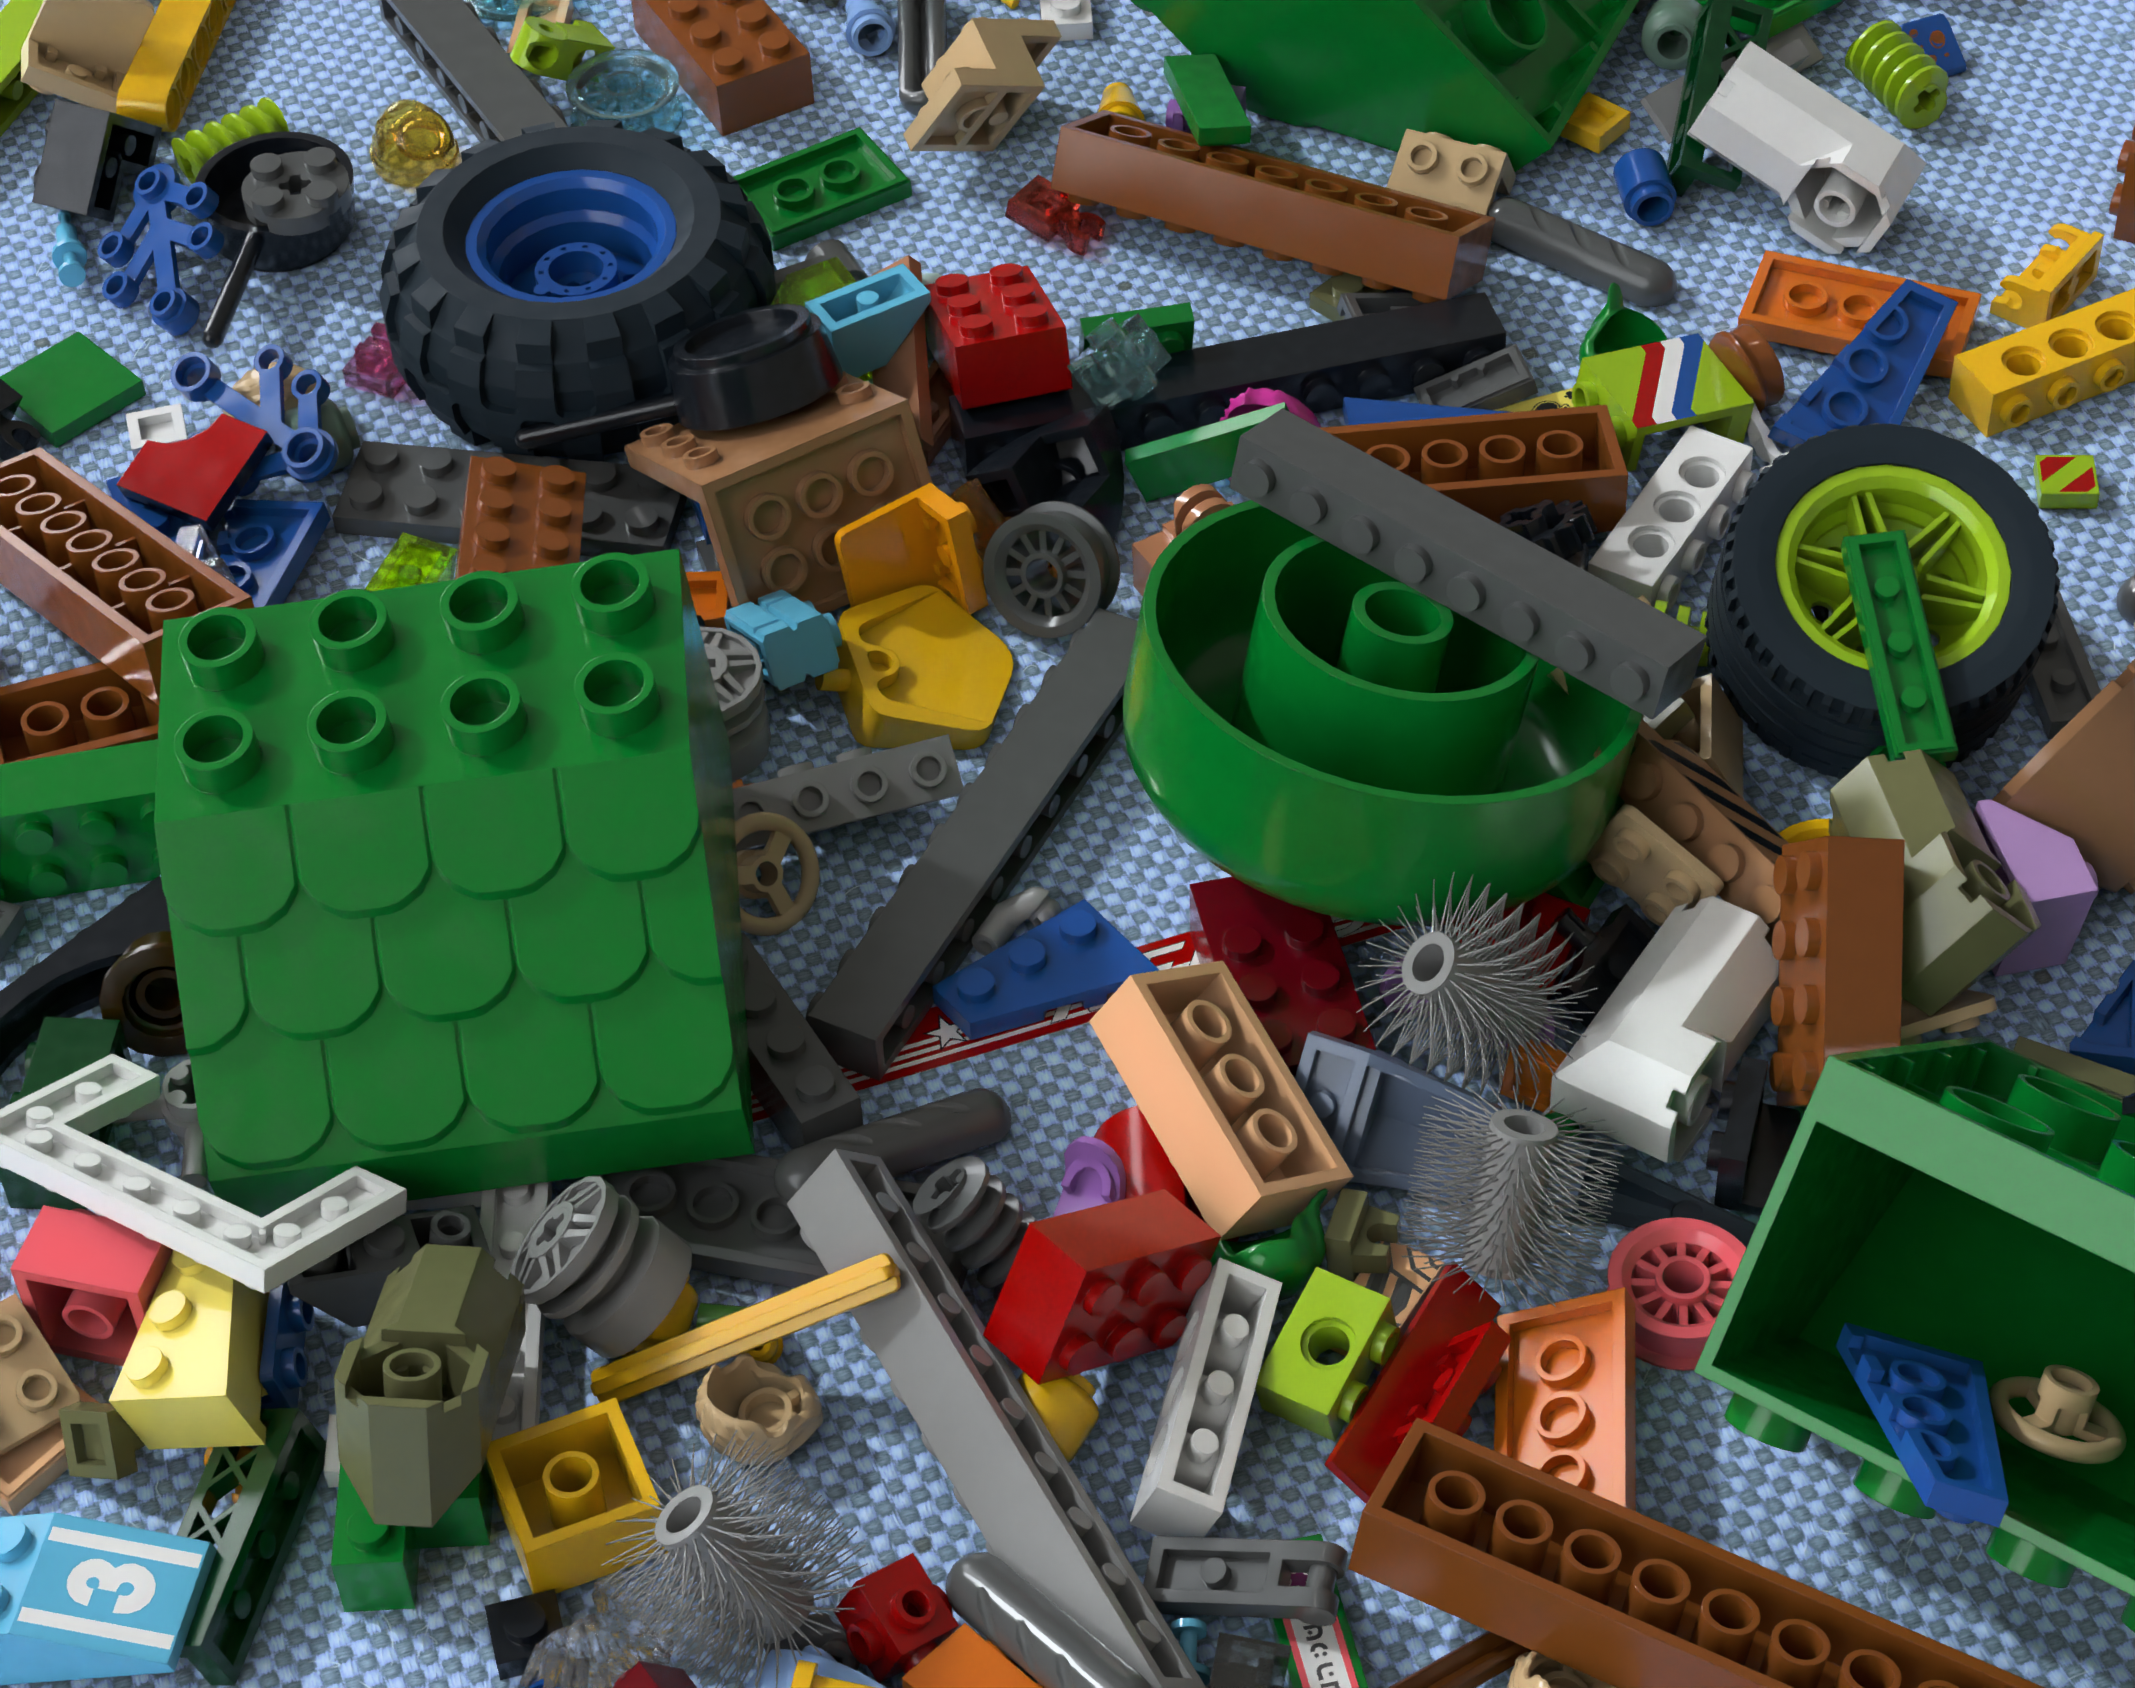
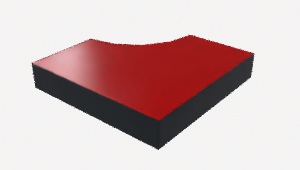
(197, 475)

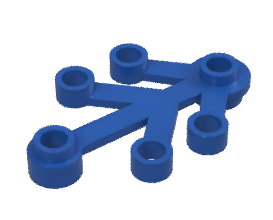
(155, 196)
(201, 381)

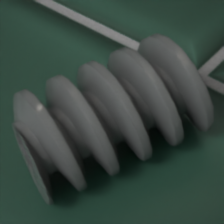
(976, 1217)

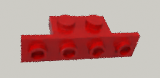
(1431, 1375)

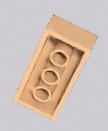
(1219, 1098)

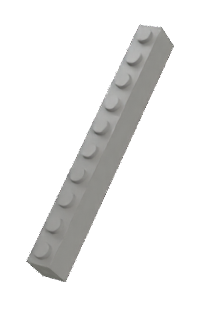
(981, 1419)

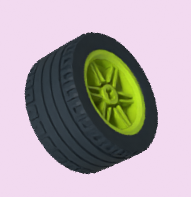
(1977, 564)

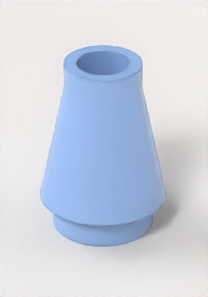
(868, 27)

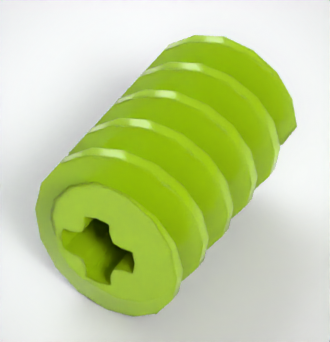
(1899, 74)
(201, 146)

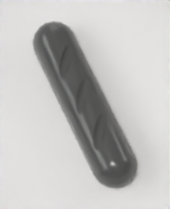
(920, 45)
(1581, 252)
(907, 1138)
(1033, 1628)

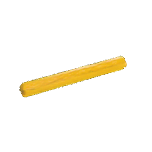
(747, 1329)

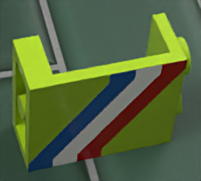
(1662, 390)

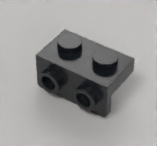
(1753, 1143)

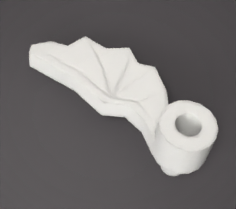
(1758, 438)

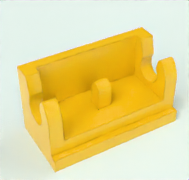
(2051, 279)

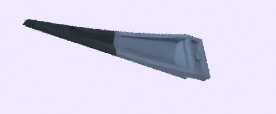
(1374, 1115)

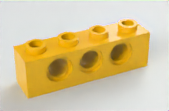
(2047, 366)

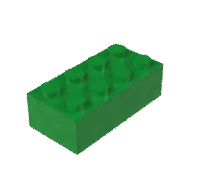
(78, 822)

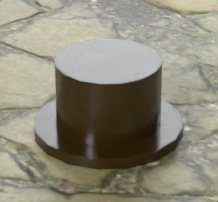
(145, 996)

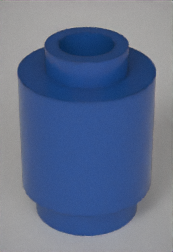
(1645, 186)

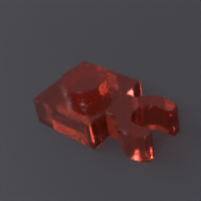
(1052, 214)

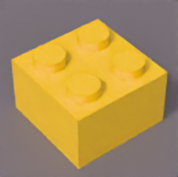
(564, 1492)

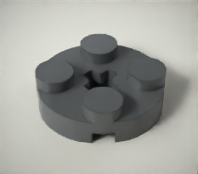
(314, 173)

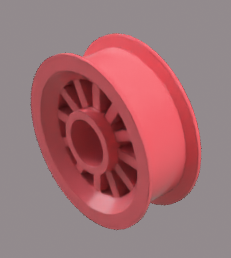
(1678, 1281)

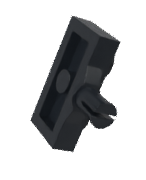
(1610, 951)

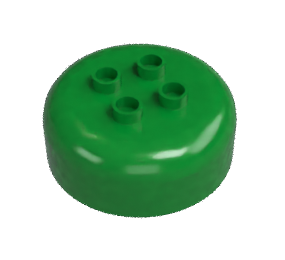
(1356, 731)

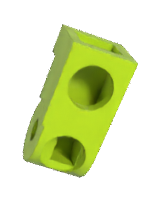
(556, 47)

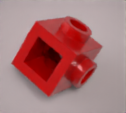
(895, 1618)

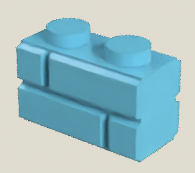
(788, 637)

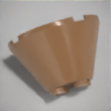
(2087, 783)

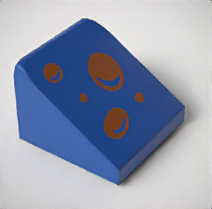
(1938, 42)

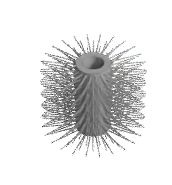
(1475, 988)
(1510, 1194)
(734, 1564)

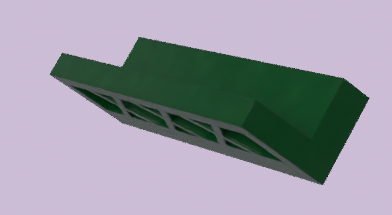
(1700, 82)
(249, 1535)

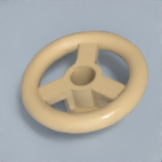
(769, 860)
(2063, 1406)

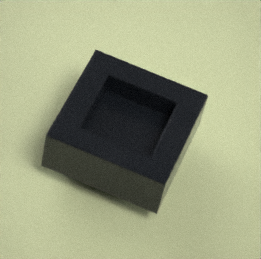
(518, 1627)

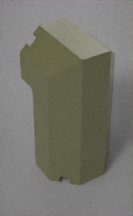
(1954, 903)
(427, 1383)

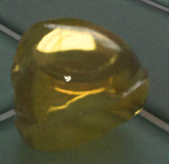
(411, 143)

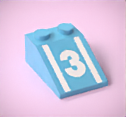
(94, 1598)

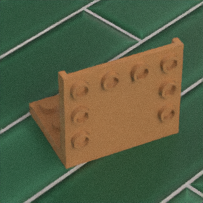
(789, 485)

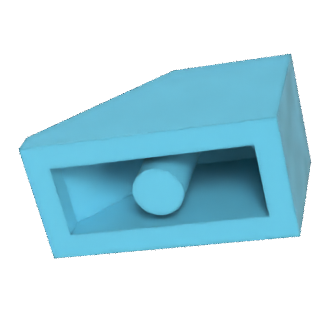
(871, 317)

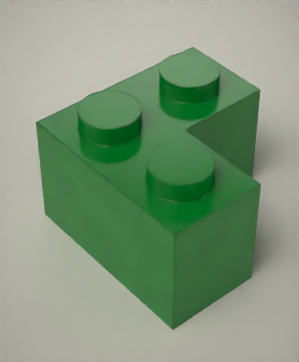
(380, 1562)

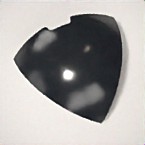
(1062, 461)

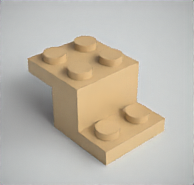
(982, 84)

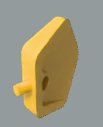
(918, 671)

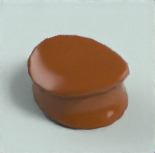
(1751, 363)

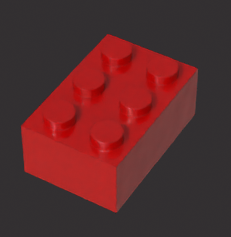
(997, 336)
(1101, 1285)

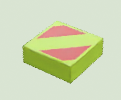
(2066, 482)

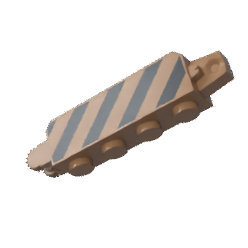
(1707, 819)

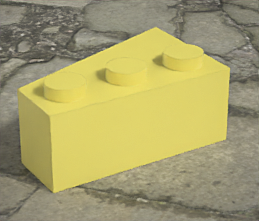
(196, 1362)

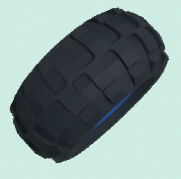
(564, 277)

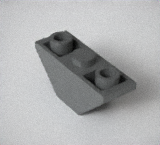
(353, 1278)

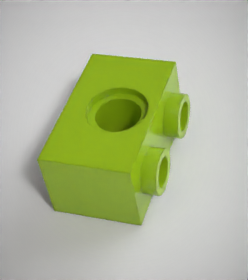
(1326, 1317)

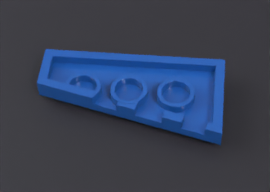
(1874, 373)

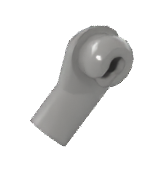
(1009, 914)

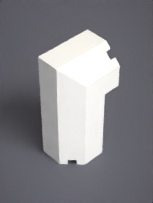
(1811, 150)
(1672, 1030)

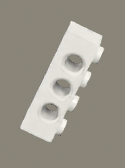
(1676, 517)
(1206, 1403)

